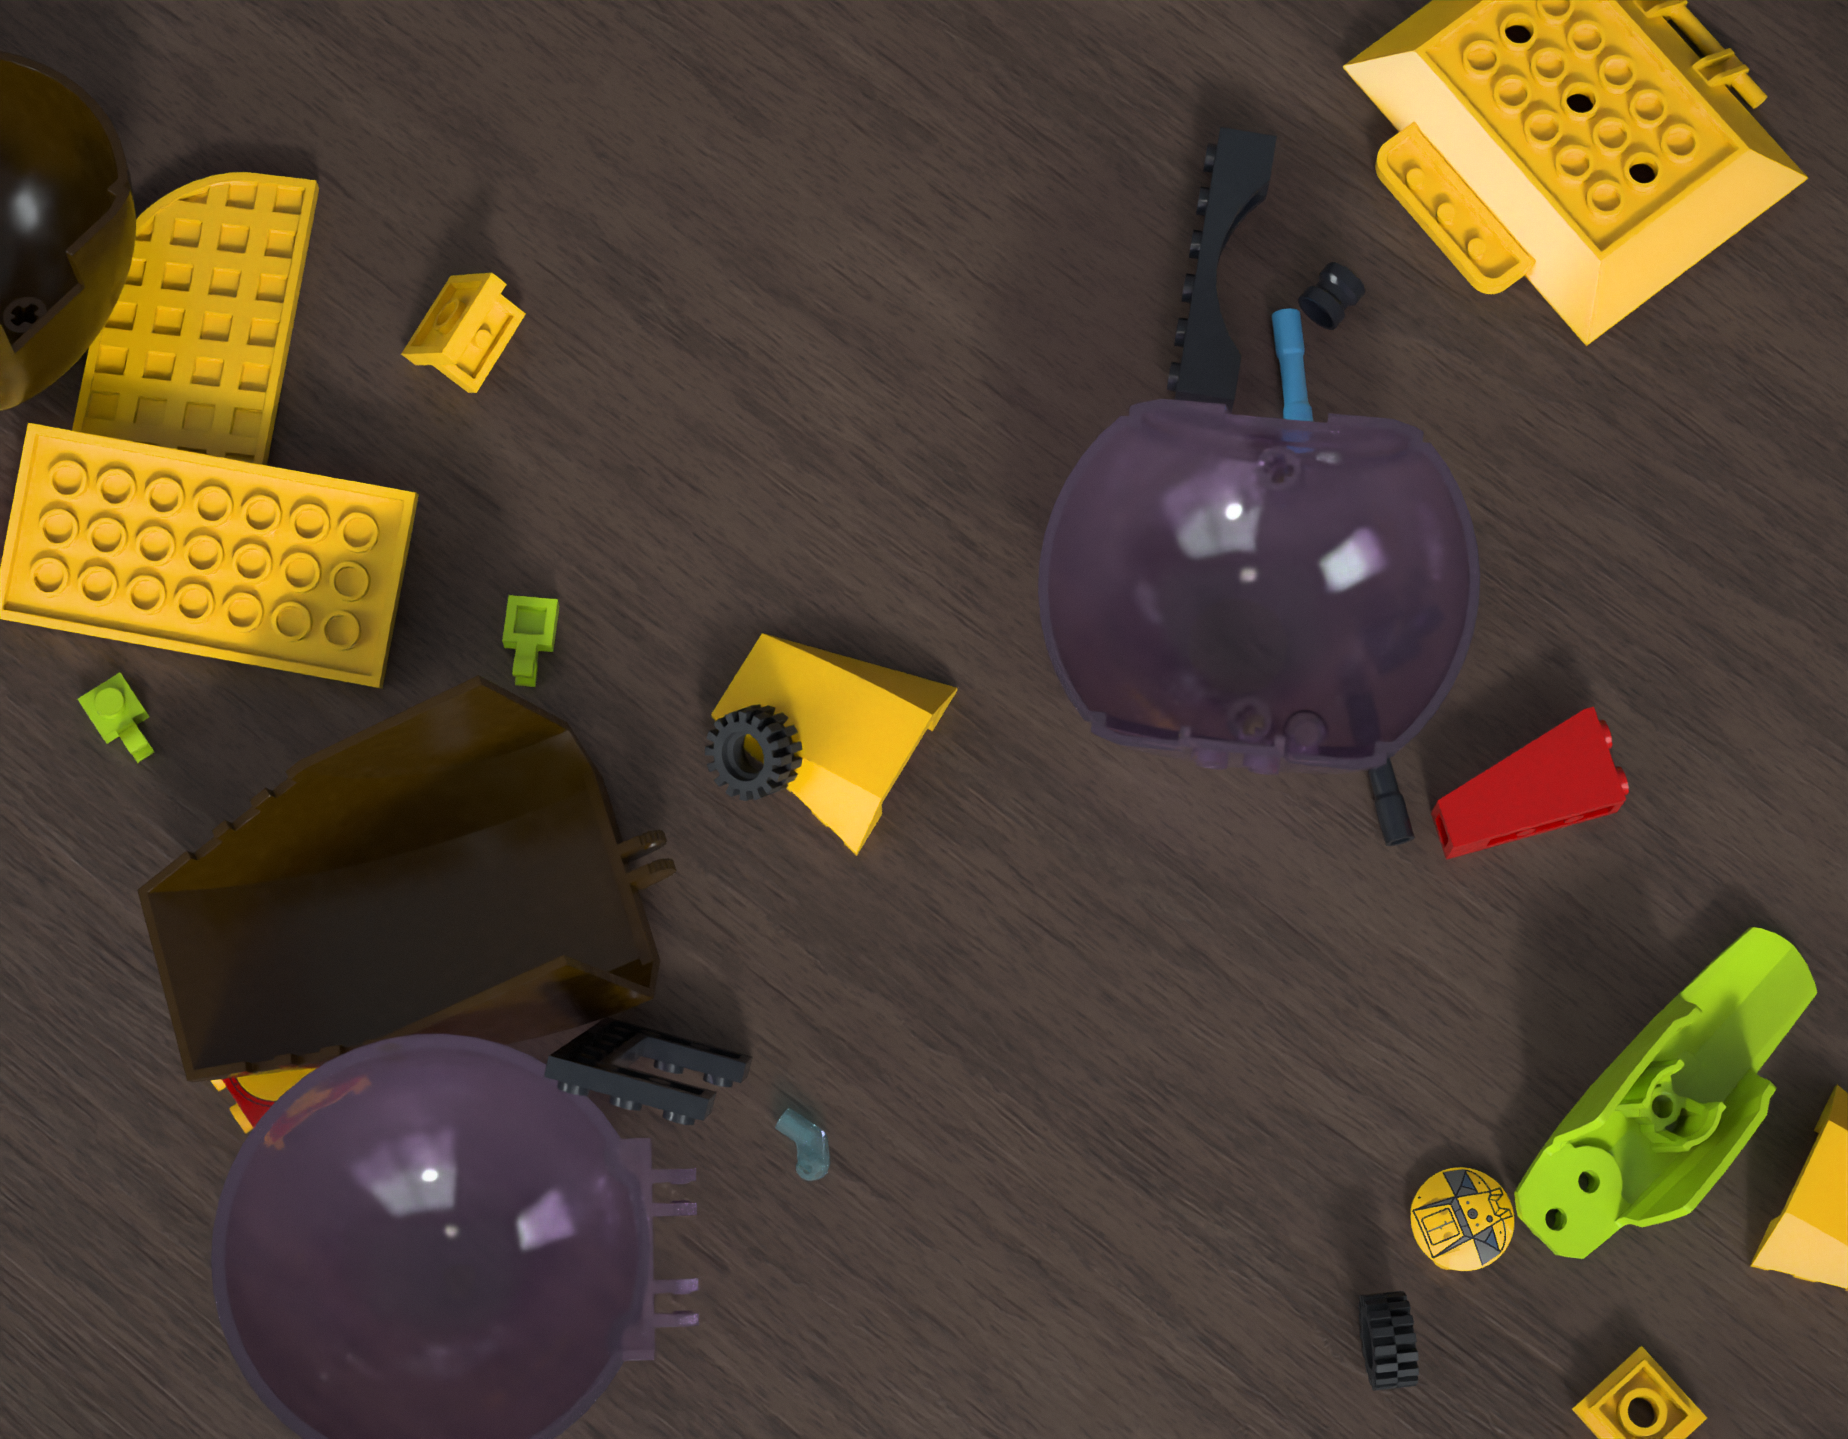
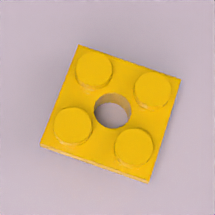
(1639, 1377)

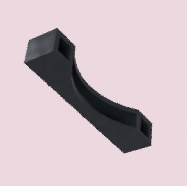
(1239, 183)

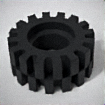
(731, 758)
(1388, 1340)

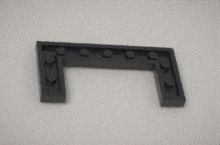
(604, 1052)

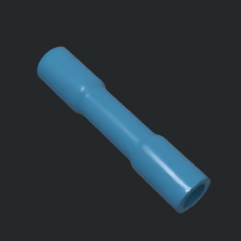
(1290, 352)

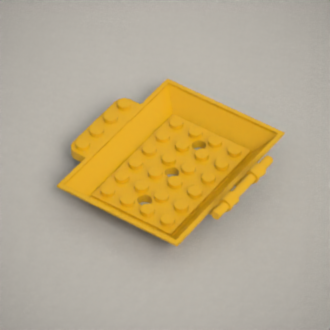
(1547, 192)

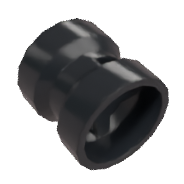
(1331, 295)

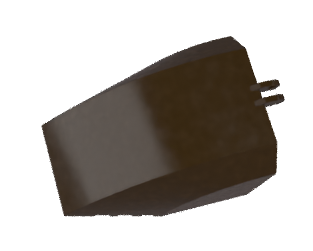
(406, 887)

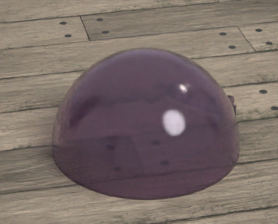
(439, 1247)

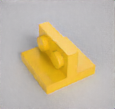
(465, 329)

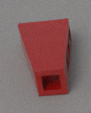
(1538, 789)

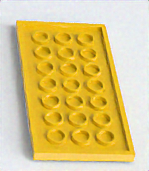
(205, 555)

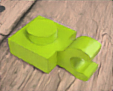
(529, 629)
(117, 713)

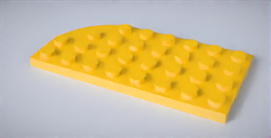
(204, 319)

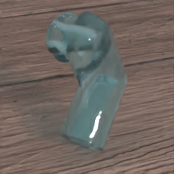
(811, 1144)

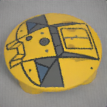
(1462, 1219)

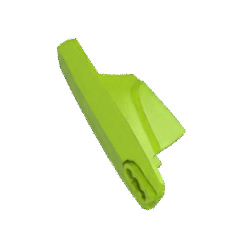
(1671, 1103)

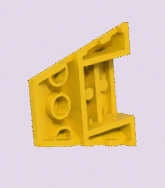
(852, 723)
(1813, 1227)

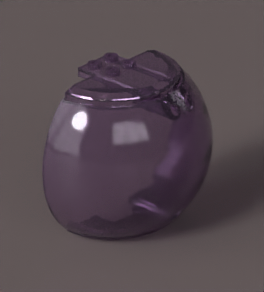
(1214, 598)

